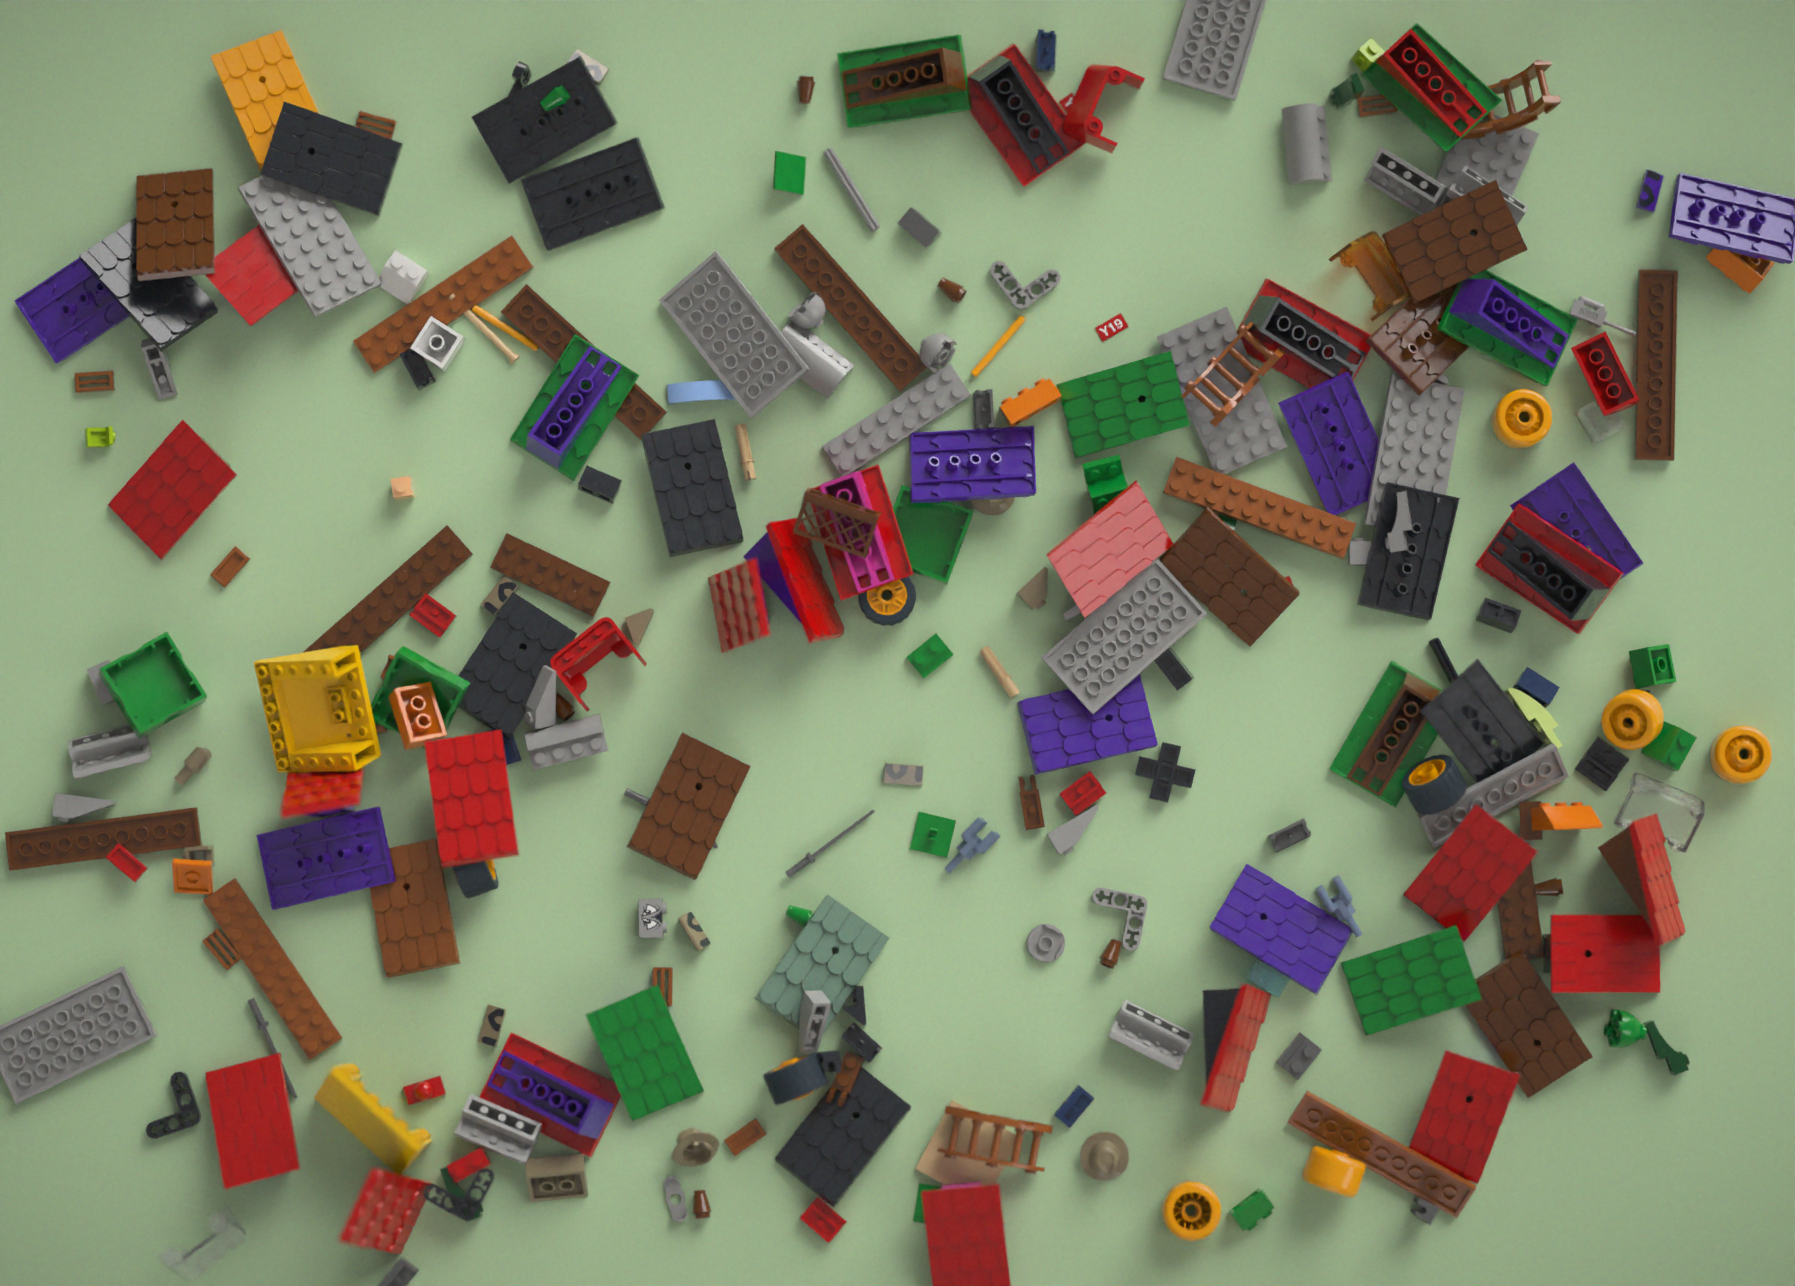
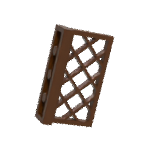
(837, 506)

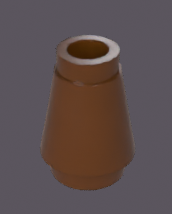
(805, 89)
(952, 290)
(563, 708)
(1549, 888)
(1110, 955)
(701, 1205)

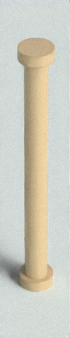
(489, 334)

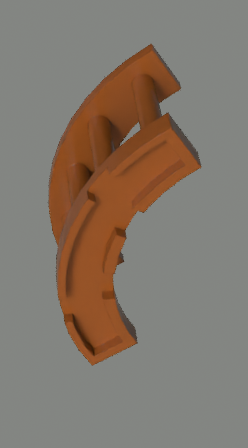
(1515, 120)
(1241, 388)
(999, 1124)

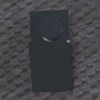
(858, 1011)

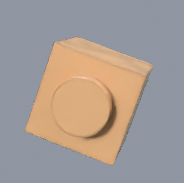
(402, 488)

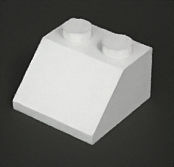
(402, 277)
(438, 343)

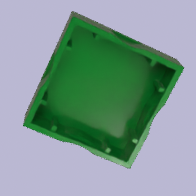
(931, 534)
(412, 669)
(152, 685)

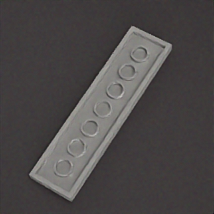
(896, 420)
(1499, 792)

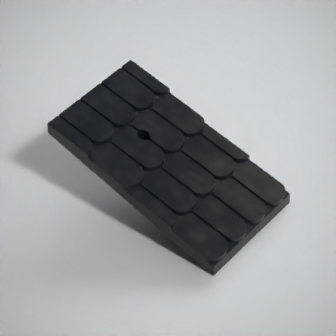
(528, 136)
(347, 161)
(577, 196)
(160, 307)
(692, 488)
(1410, 578)
(502, 673)
(1473, 714)
(835, 1148)

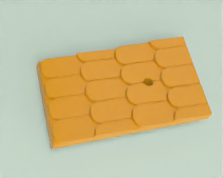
(257, 83)

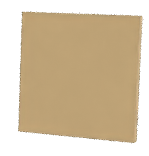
(964, 1169)

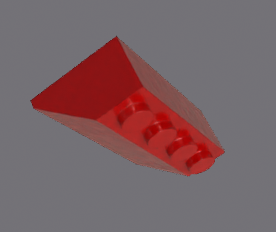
(1605, 374)

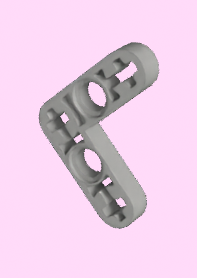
(1026, 291)
(1132, 912)

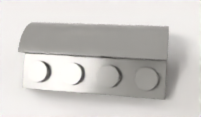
(1306, 144)
(1470, 180)
(1405, 182)
(825, 363)
(566, 741)
(107, 751)
(1151, 1035)
(498, 1129)

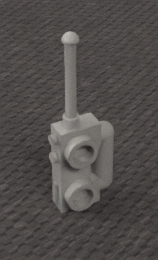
(1593, 317)

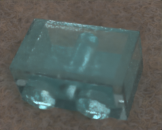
(1267, 978)

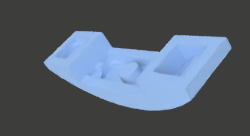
(698, 391)

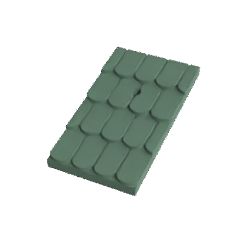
(813, 966)

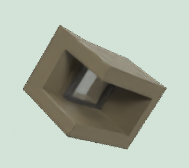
(203, 853)

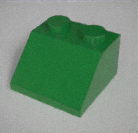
(1652, 666)
(1670, 746)
(1252, 1209)

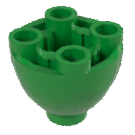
(1623, 1029)

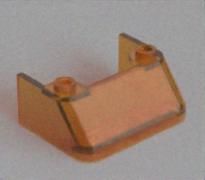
(1378, 270)

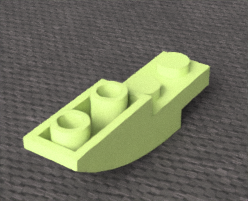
(1530, 710)

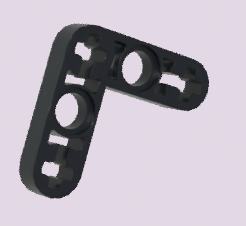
(521, 76)
(184, 1109)
(459, 1202)

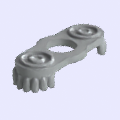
(678, 1211)

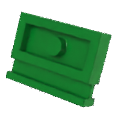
(929, 655)

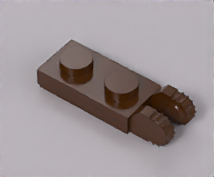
(1031, 805)
(846, 1079)

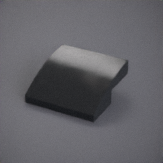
(1601, 763)

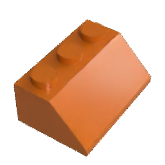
(1740, 268)
(1029, 402)
(417, 715)
(1564, 817)

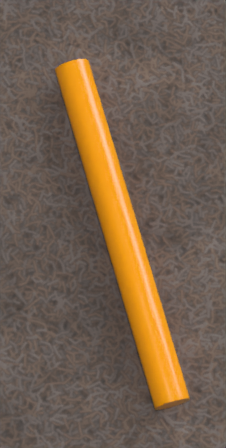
(504, 327)
(999, 344)

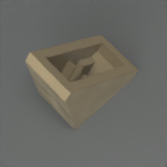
(638, 624)

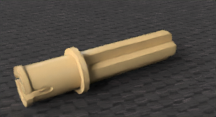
(745, 452)
(998, 670)

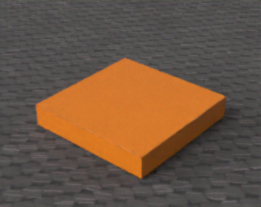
(192, 876)

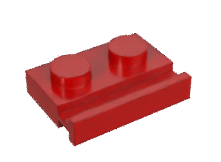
(433, 615)
(1082, 793)
(823, 1219)

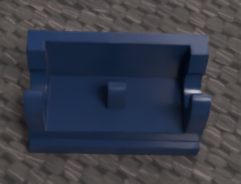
(1046, 51)
(1536, 687)
(1074, 1106)

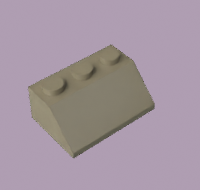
(556, 1177)

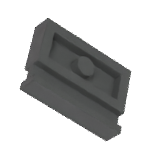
(1298, 1056)

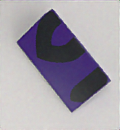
(1649, 191)

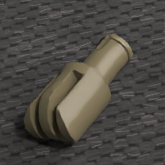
(193, 764)

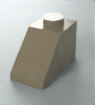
(1035, 590)

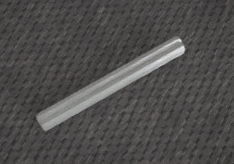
(851, 189)

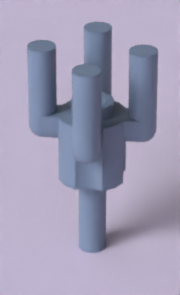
(972, 843)
(1340, 904)

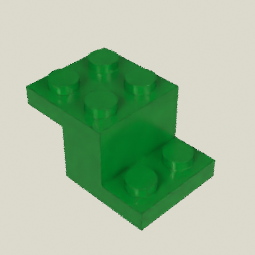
(1104, 480)

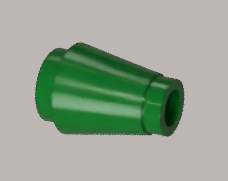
(555, 98)
(799, 915)

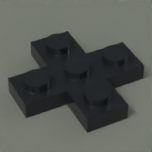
(1165, 772)

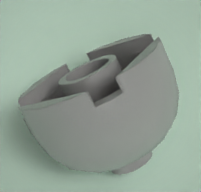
(809, 312)
(936, 351)

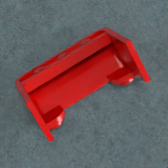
(1079, 119)
(587, 651)

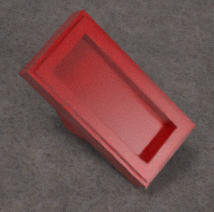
(126, 863)
(424, 1090)

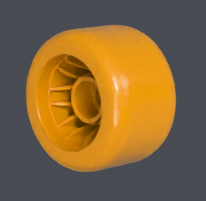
(1509, 427)
(1644, 712)
(1726, 759)
(1333, 1171)
(1204, 1219)

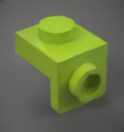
(1367, 55)
(99, 437)

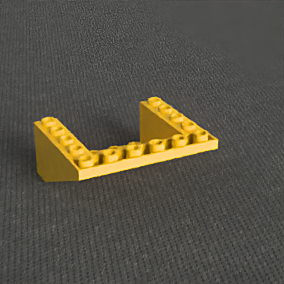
(313, 705)
(369, 1121)

